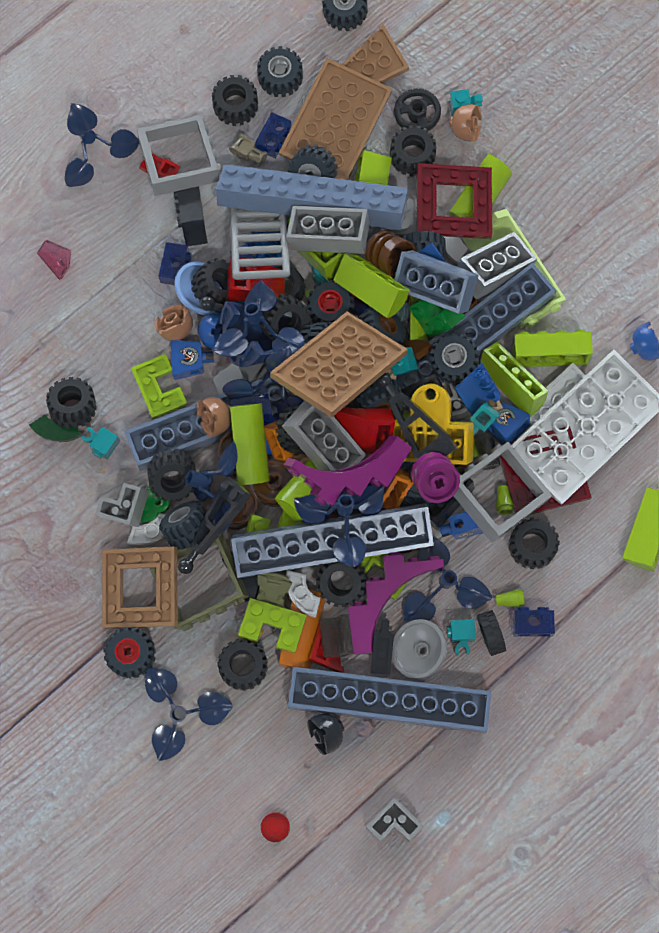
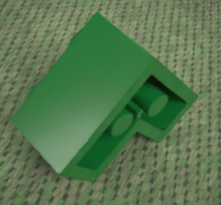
(434, 318)

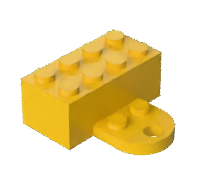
(440, 411)

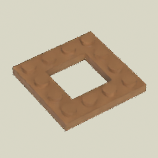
(166, 608)

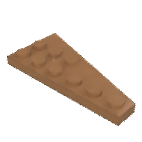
(378, 58)

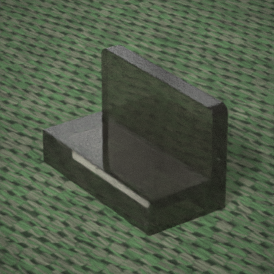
(336, 636)

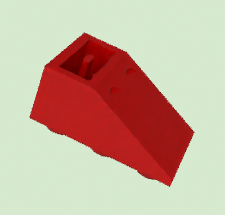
(240, 288)
(367, 426)

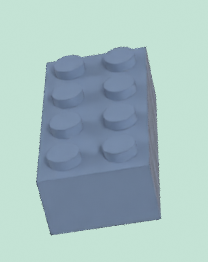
(436, 281)

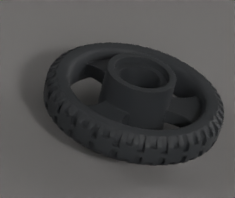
(427, 99)

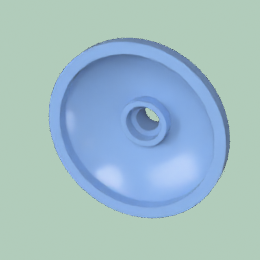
(184, 288)

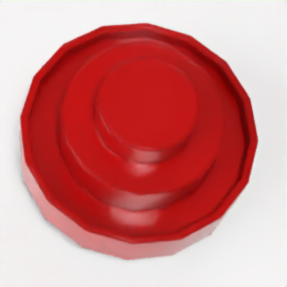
(275, 827)

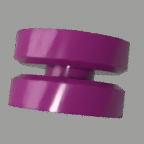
(435, 477)

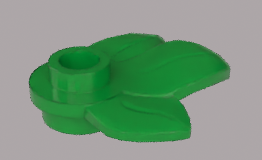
(152, 508)

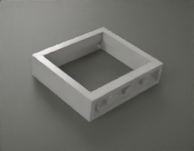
(182, 180)
(477, 512)

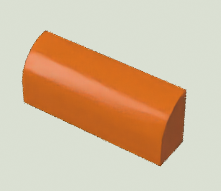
(300, 658)

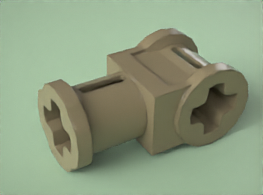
(247, 149)

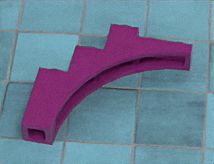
(353, 480)
(379, 591)

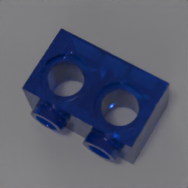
(270, 134)

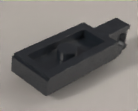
(382, 650)

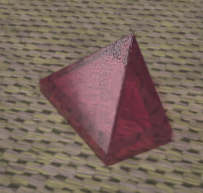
(55, 257)

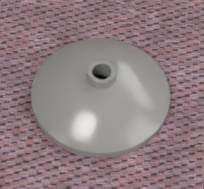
(409, 648)

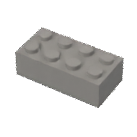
(328, 229)
(497, 263)
(322, 439)

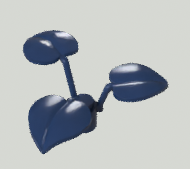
(80, 123)
(259, 300)
(242, 388)
(203, 481)
(349, 550)
(471, 592)
(167, 740)

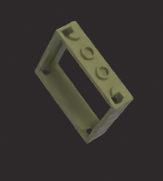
(222, 606)

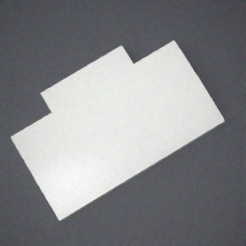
(602, 414)

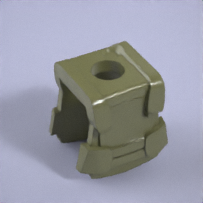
(274, 587)

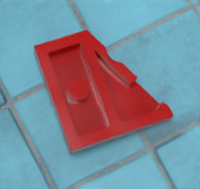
(317, 657)

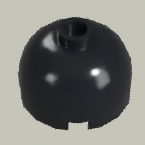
(326, 731)

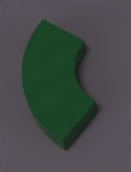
(50, 431)

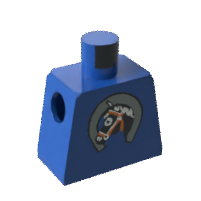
(188, 358)
(509, 424)
(469, 527)

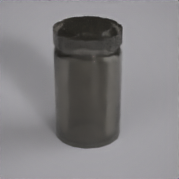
(484, 445)

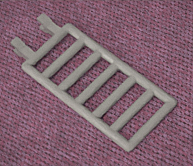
(236, 250)

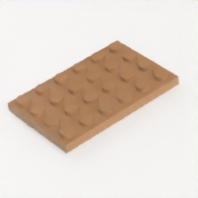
(338, 115)
(338, 364)

